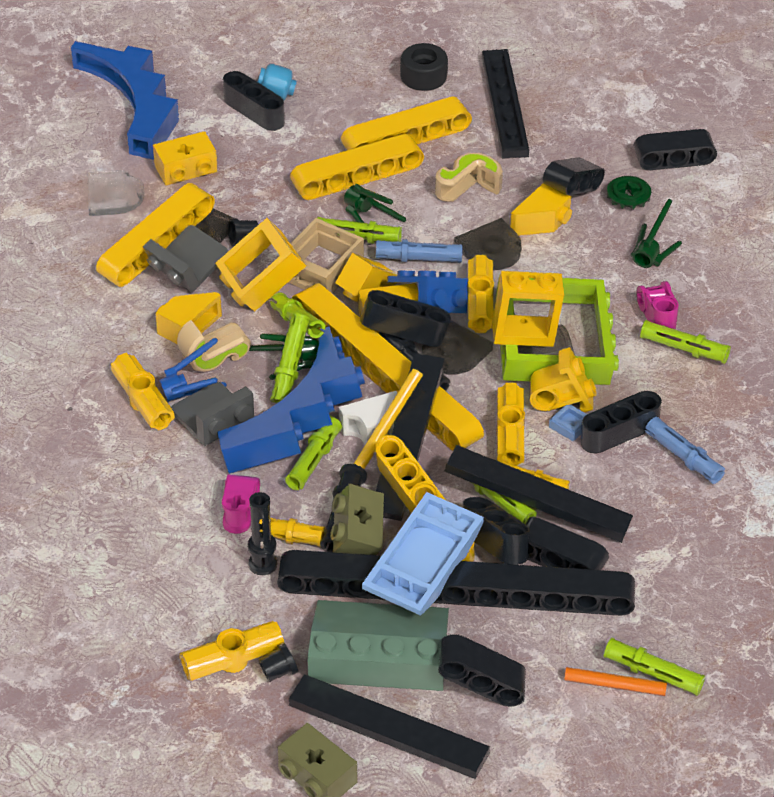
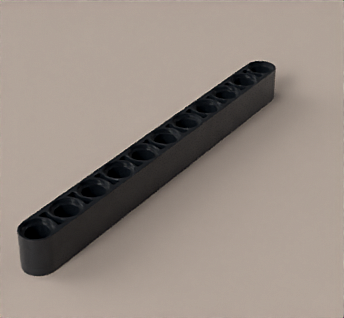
(470, 583)

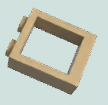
(326, 236)

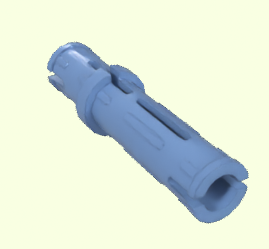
(418, 251)
(694, 457)

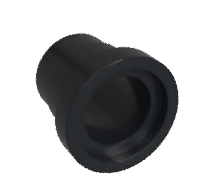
(239, 229)
(278, 663)

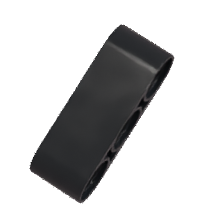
(253, 100)
(675, 149)
(573, 176)
(405, 318)
(619, 421)
(500, 532)
(562, 548)
(482, 670)

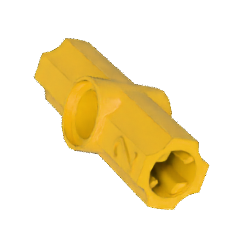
(480, 293)
(142, 391)
(510, 424)
(231, 650)

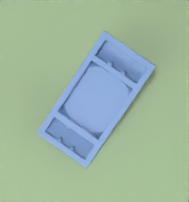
(424, 554)

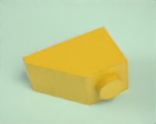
(541, 212)
(363, 274)
(200, 308)

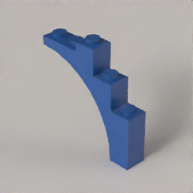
(135, 77)
(305, 409)

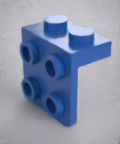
(442, 291)

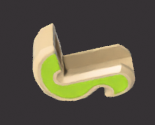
(465, 173)
(230, 343)

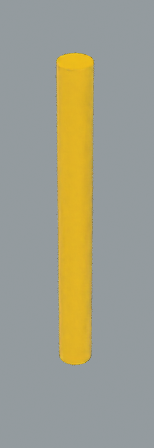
(388, 418)

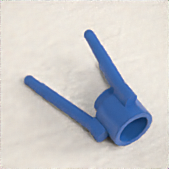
(176, 385)

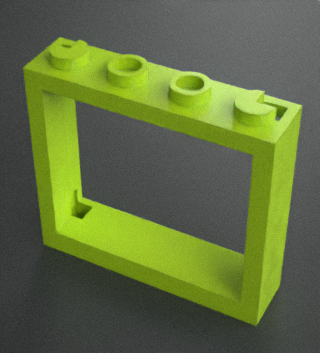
(599, 369)

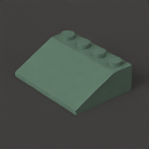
(376, 645)

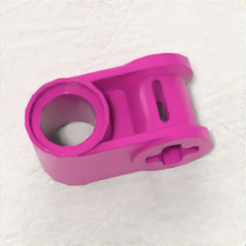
(658, 304)
(236, 502)

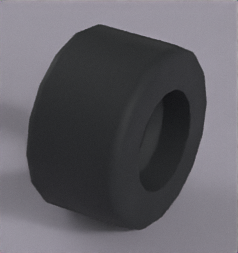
(424, 66)

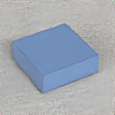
(568, 422)

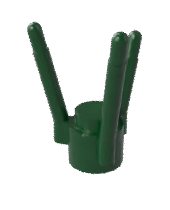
(362, 200)
(648, 250)
(308, 353)

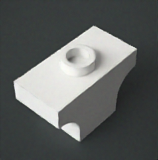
(362, 417)

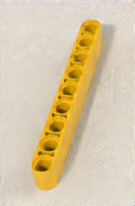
(387, 365)

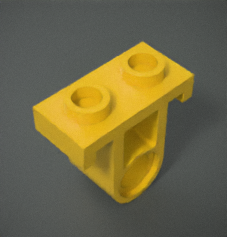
(562, 384)

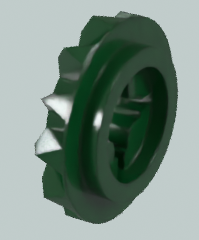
(638, 188)

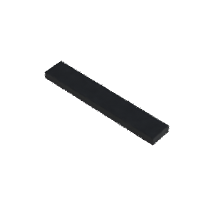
(505, 104)
(412, 425)
(538, 493)
(389, 726)

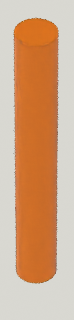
(615, 681)

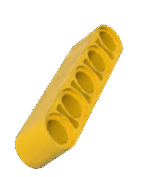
(421, 123)
(356, 166)
(127, 256)
(406, 465)

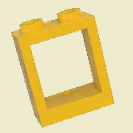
(271, 278)
(527, 329)

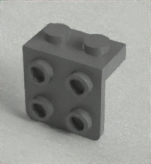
(187, 259)
(214, 410)

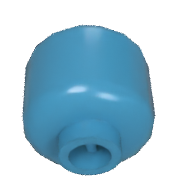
(278, 80)

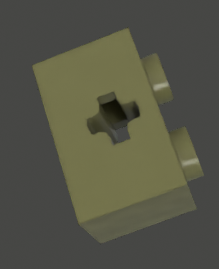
(358, 521)
(317, 763)

